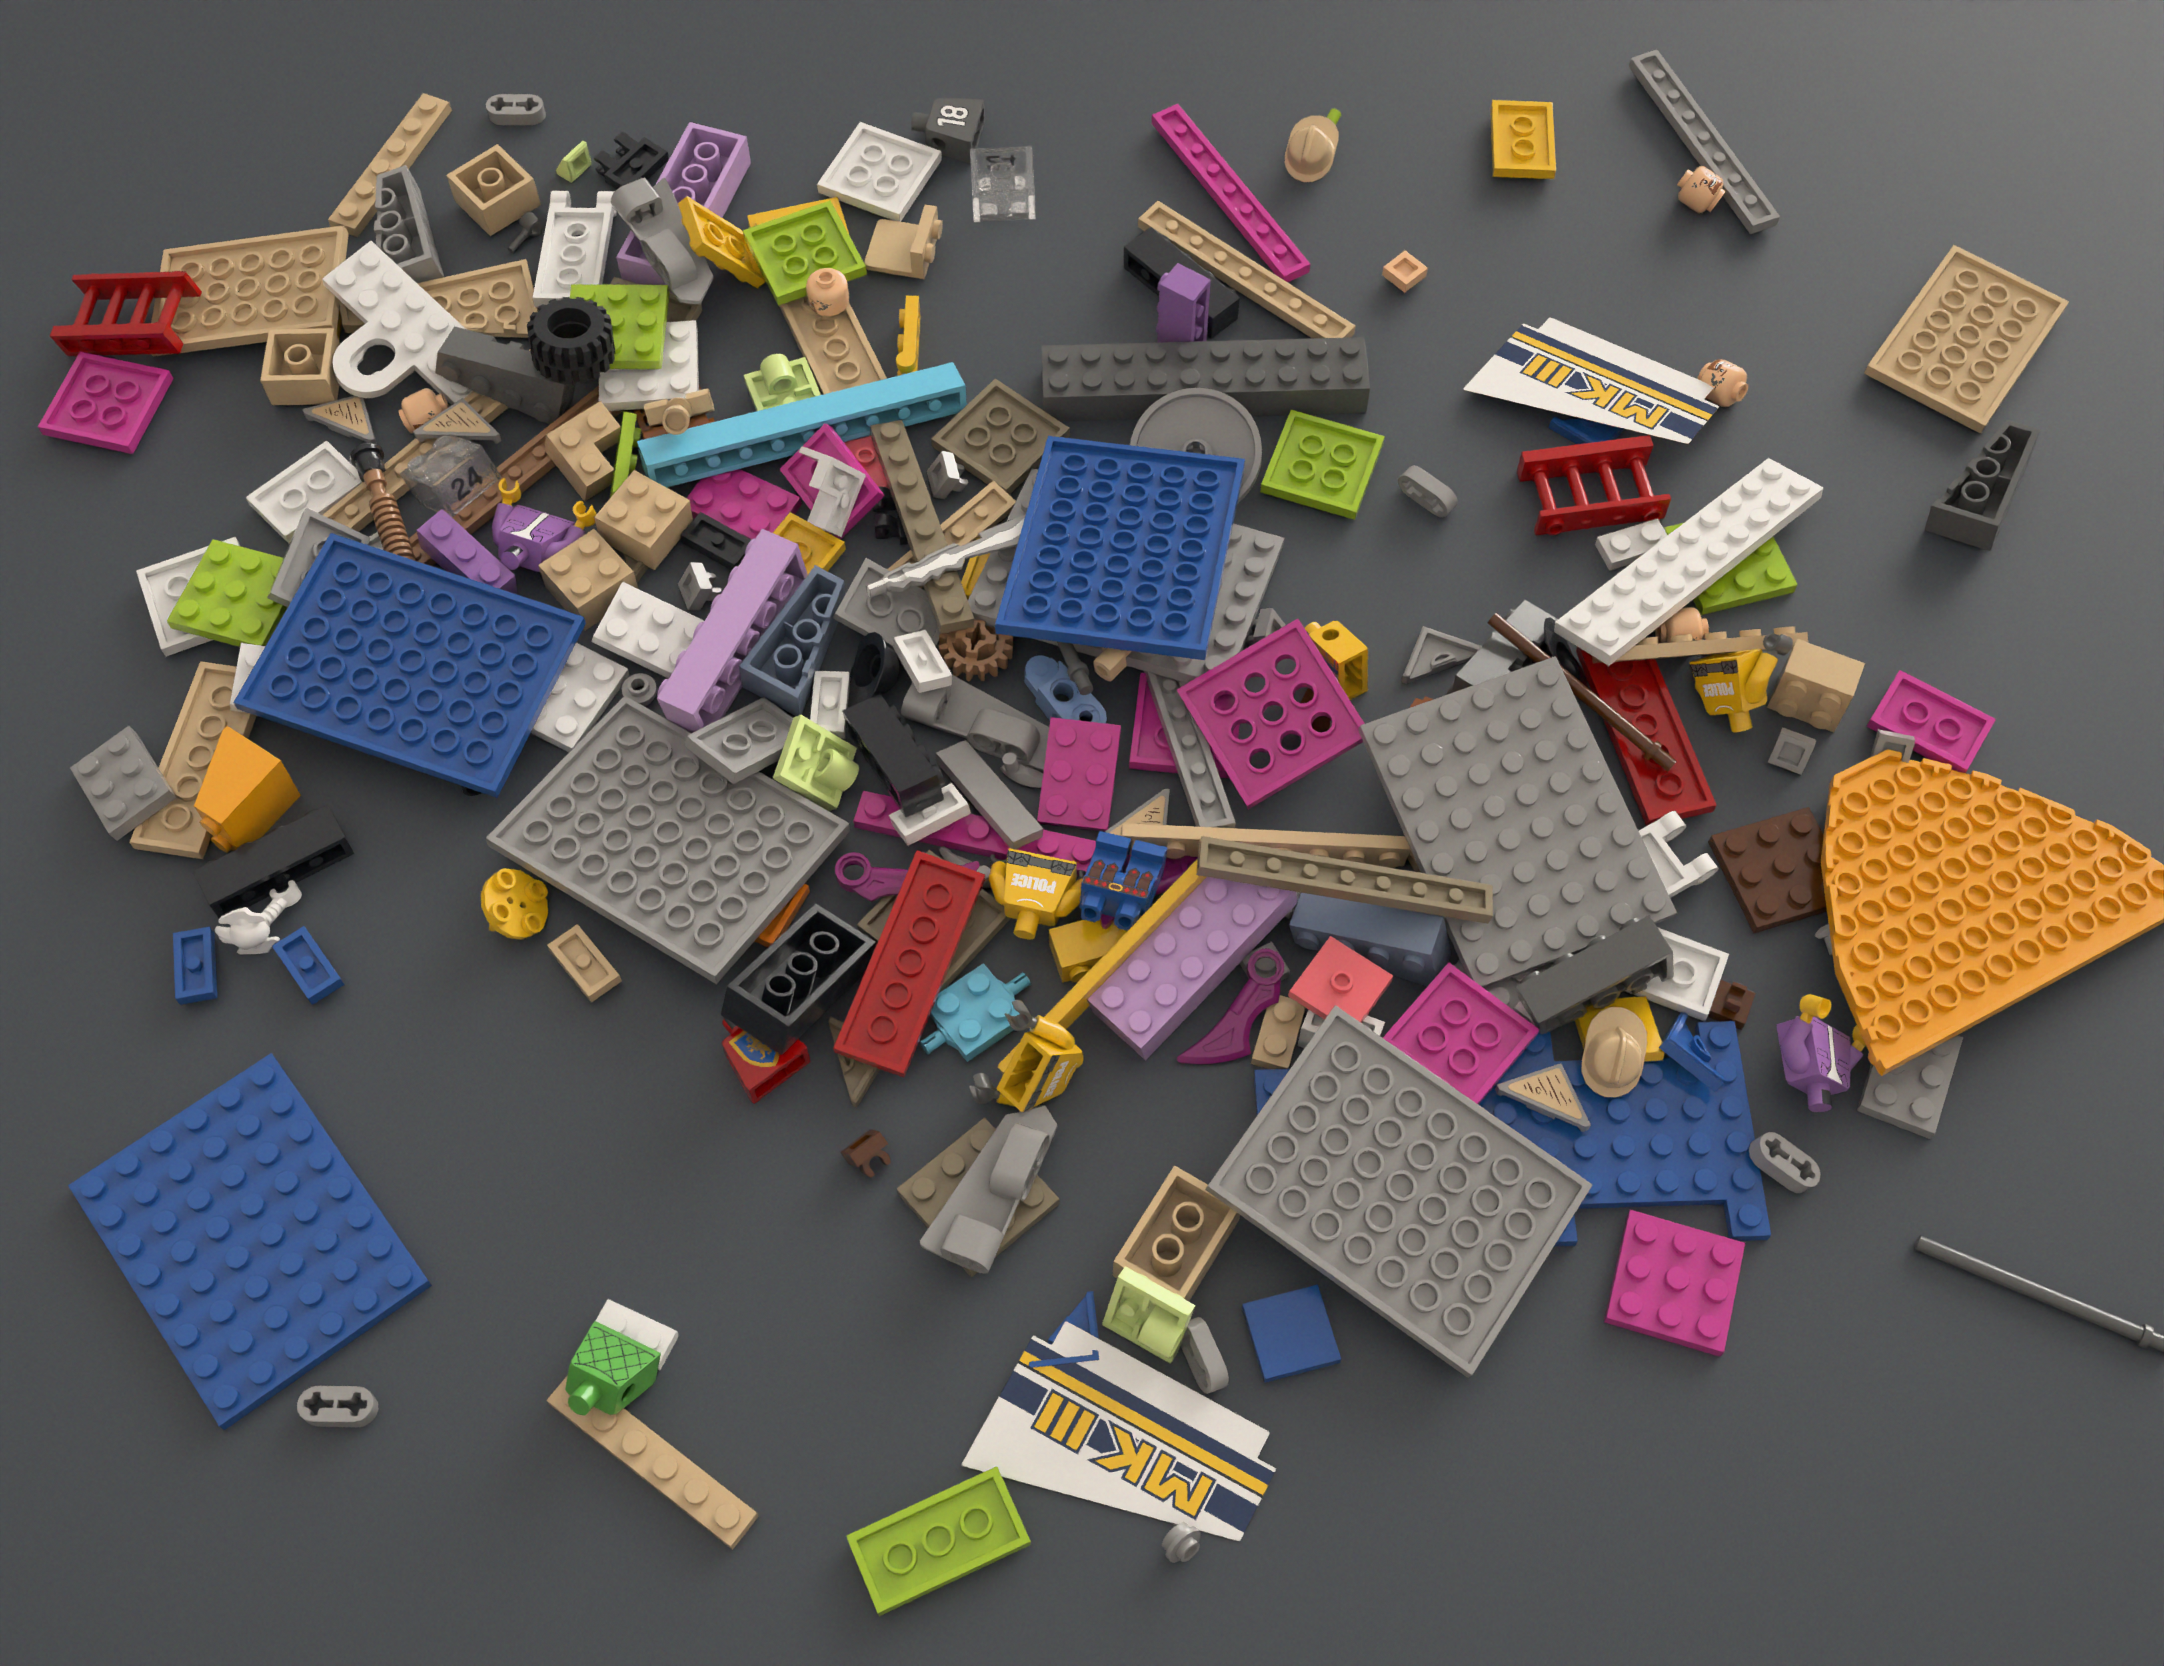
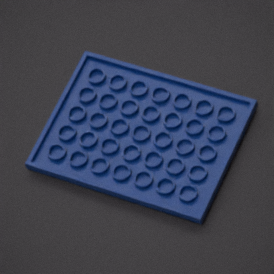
(1122, 548)
(411, 664)
(248, 1240)

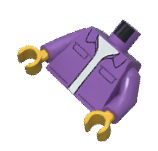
(531, 536)
(1817, 1055)

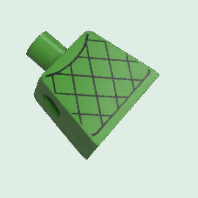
(609, 1371)

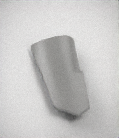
(657, 224)
(981, 719)
(985, 1200)

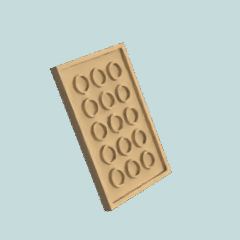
(255, 287)
(1966, 338)

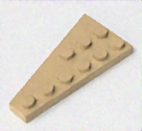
(483, 300)

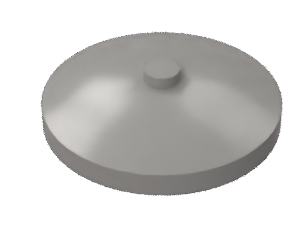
(1203, 424)

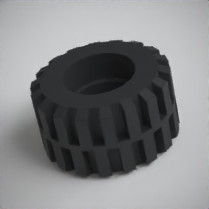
(571, 340)

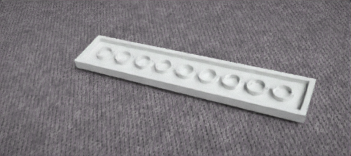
(1687, 561)

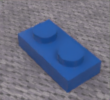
(194, 965)
(308, 965)

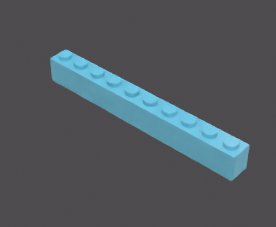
(787, 427)

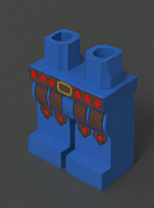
(1121, 887)

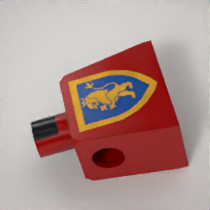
(758, 1065)

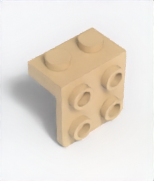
(903, 246)

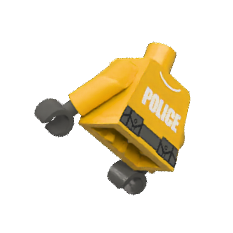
(1738, 680)
(1035, 889)
(1038, 1066)

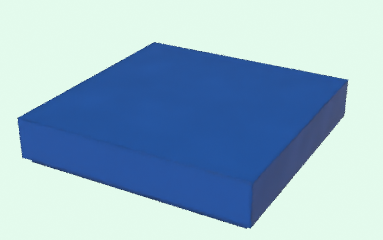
(1291, 1333)

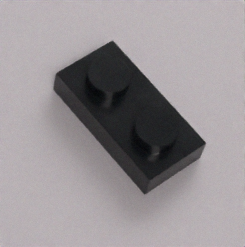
(715, 540)

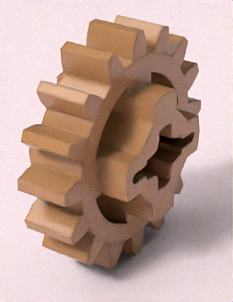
(976, 650)

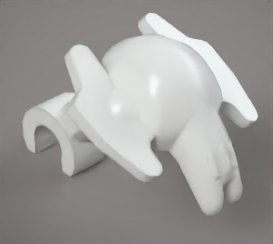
(252, 929)

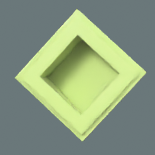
(574, 163)

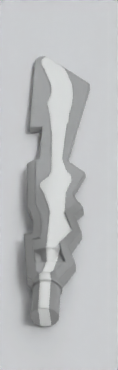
(948, 559)

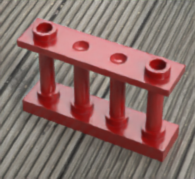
(132, 337)
(1589, 458)

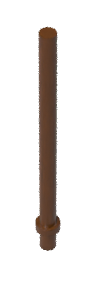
(1639, 739)

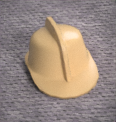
(1311, 148)
(1614, 1052)

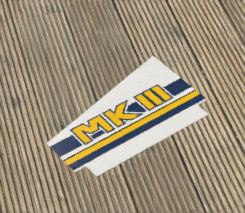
(1594, 381)
(1123, 1438)

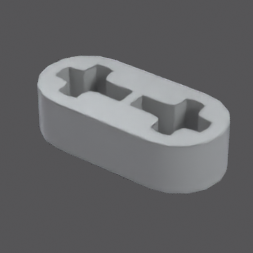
(515, 109)
(1427, 491)
(1784, 1162)
(1204, 1357)
(337, 1397)

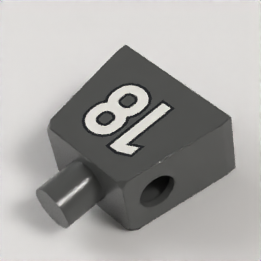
(952, 126)

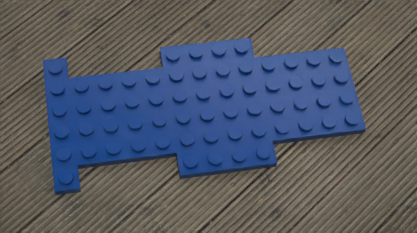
(1651, 1147)

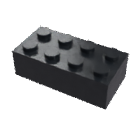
(797, 978)

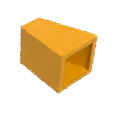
(242, 792)

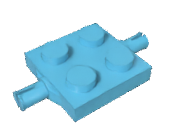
(973, 1012)

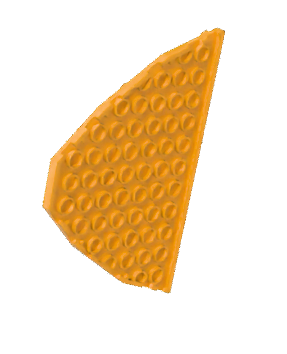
(1966, 898)

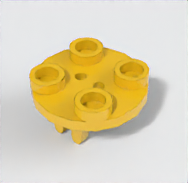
(517, 889)

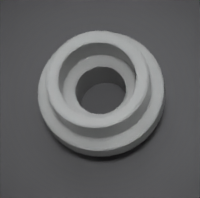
(643, 696)
(1181, 1543)

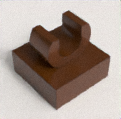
(1732, 1003)
(864, 1149)

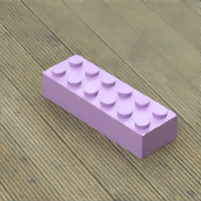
(705, 168)
(708, 671)
(1187, 959)

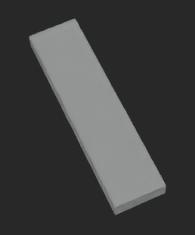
(989, 795)

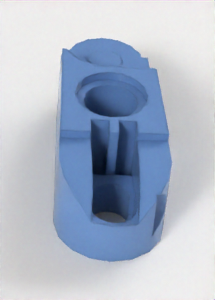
(1049, 678)

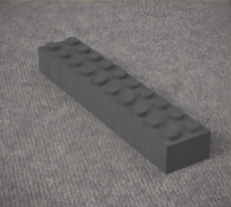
(1259, 374)

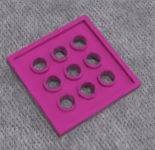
(1261, 661)

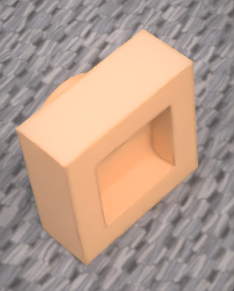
(1404, 271)

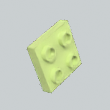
(780, 382)
(816, 763)
(1148, 1314)

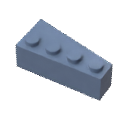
(795, 643)
(1395, 939)

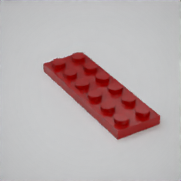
(1643, 699)
(909, 964)

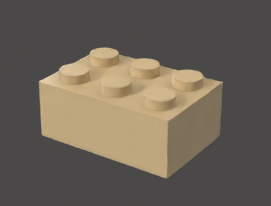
(1178, 1235)

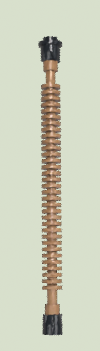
(385, 511)

